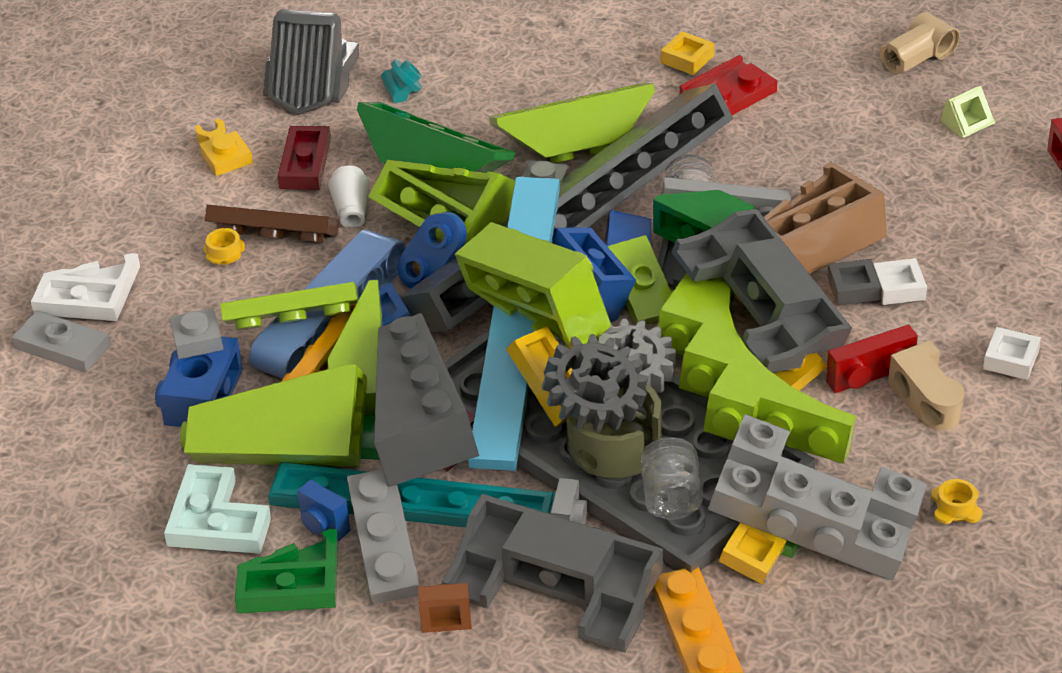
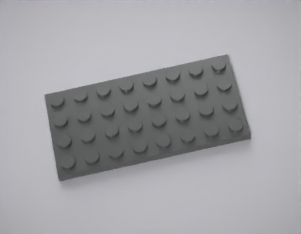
(621, 502)

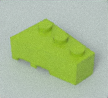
(536, 280)

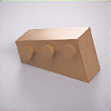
(830, 218)

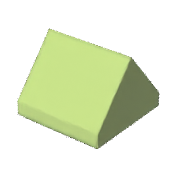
(967, 112)

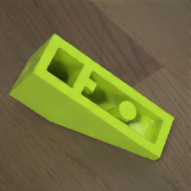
(360, 341)

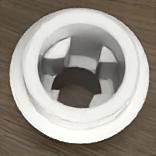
(349, 193)

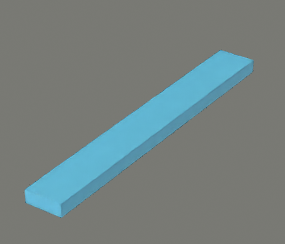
(502, 386)

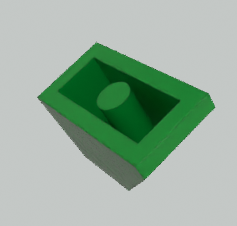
(693, 212)

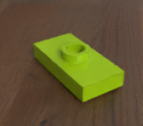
(651, 287)

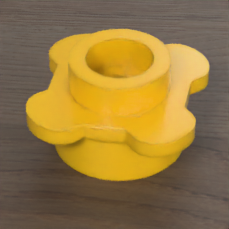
(956, 502)

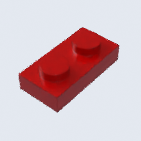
(866, 359)

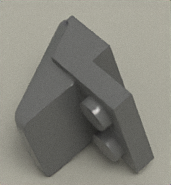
(308, 60)

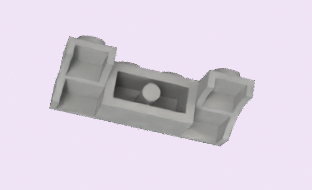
(814, 507)

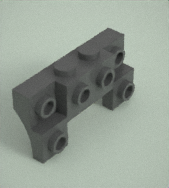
(771, 284)
(560, 560)

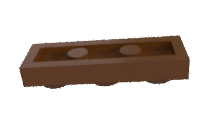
(273, 223)

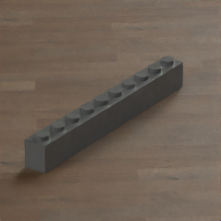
(590, 191)

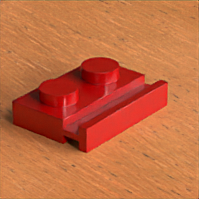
(737, 82)

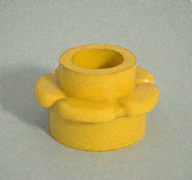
(223, 246)

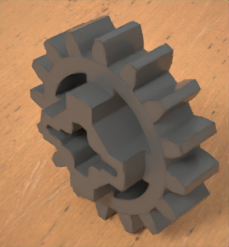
(595, 383)

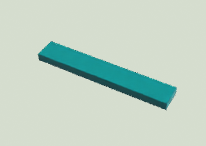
(421, 498)

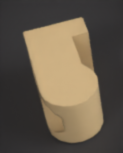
(925, 387)

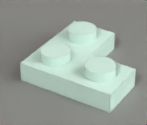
(208, 520)

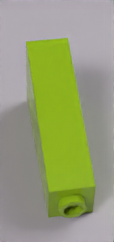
(292, 421)

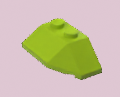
(576, 123)

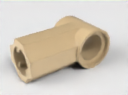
(925, 38)

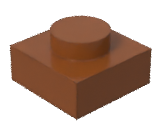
(444, 607)

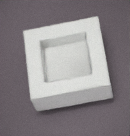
(901, 281)
(1011, 353)

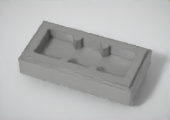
(61, 341)

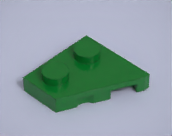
(290, 578)

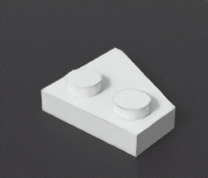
(87, 290)

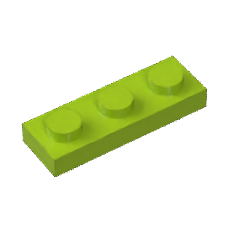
(290, 305)

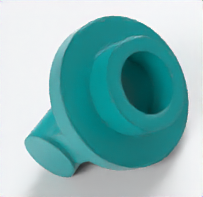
(401, 80)

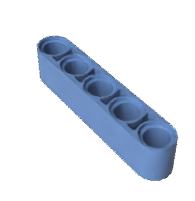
(363, 259)

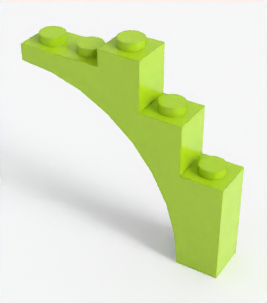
(736, 381)

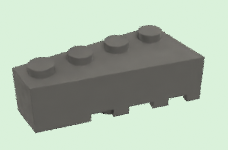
(417, 406)

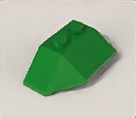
(413, 139)

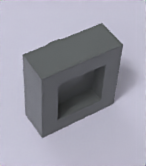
(854, 282)

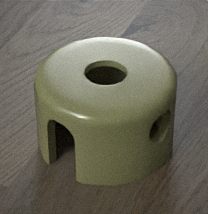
(616, 452)

